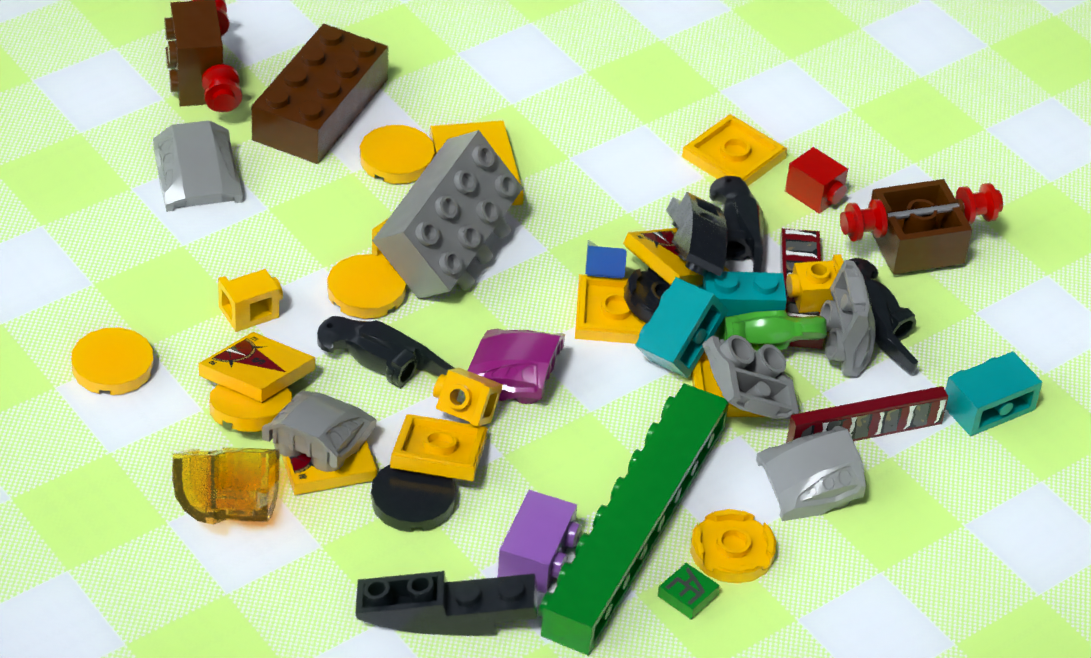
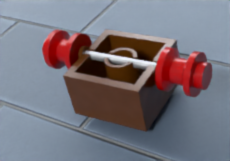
(198, 55)
(921, 222)

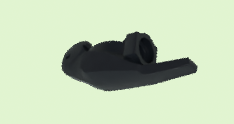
(742, 218)
(891, 320)
(380, 348)

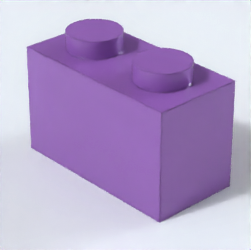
(539, 539)

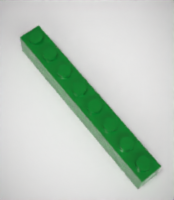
(633, 520)

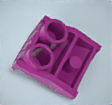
(518, 361)

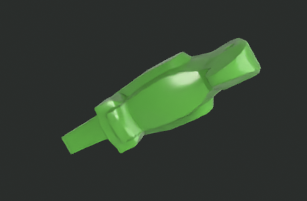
(772, 328)

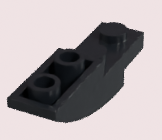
(700, 234)
(438, 607)

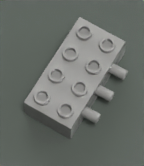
(449, 216)

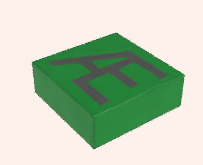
(688, 590)

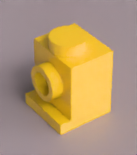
(812, 283)
(249, 299)
(480, 396)

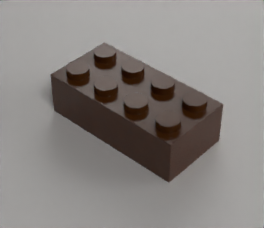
(319, 93)

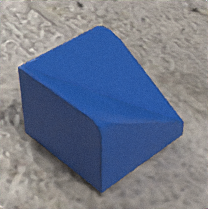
(605, 261)

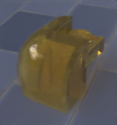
(227, 483)

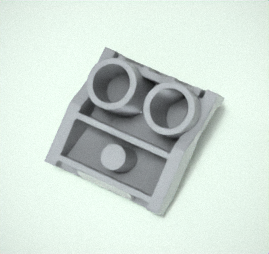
(196, 165)
(849, 321)
(752, 378)
(320, 429)
(814, 473)

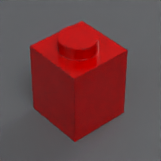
(816, 180)

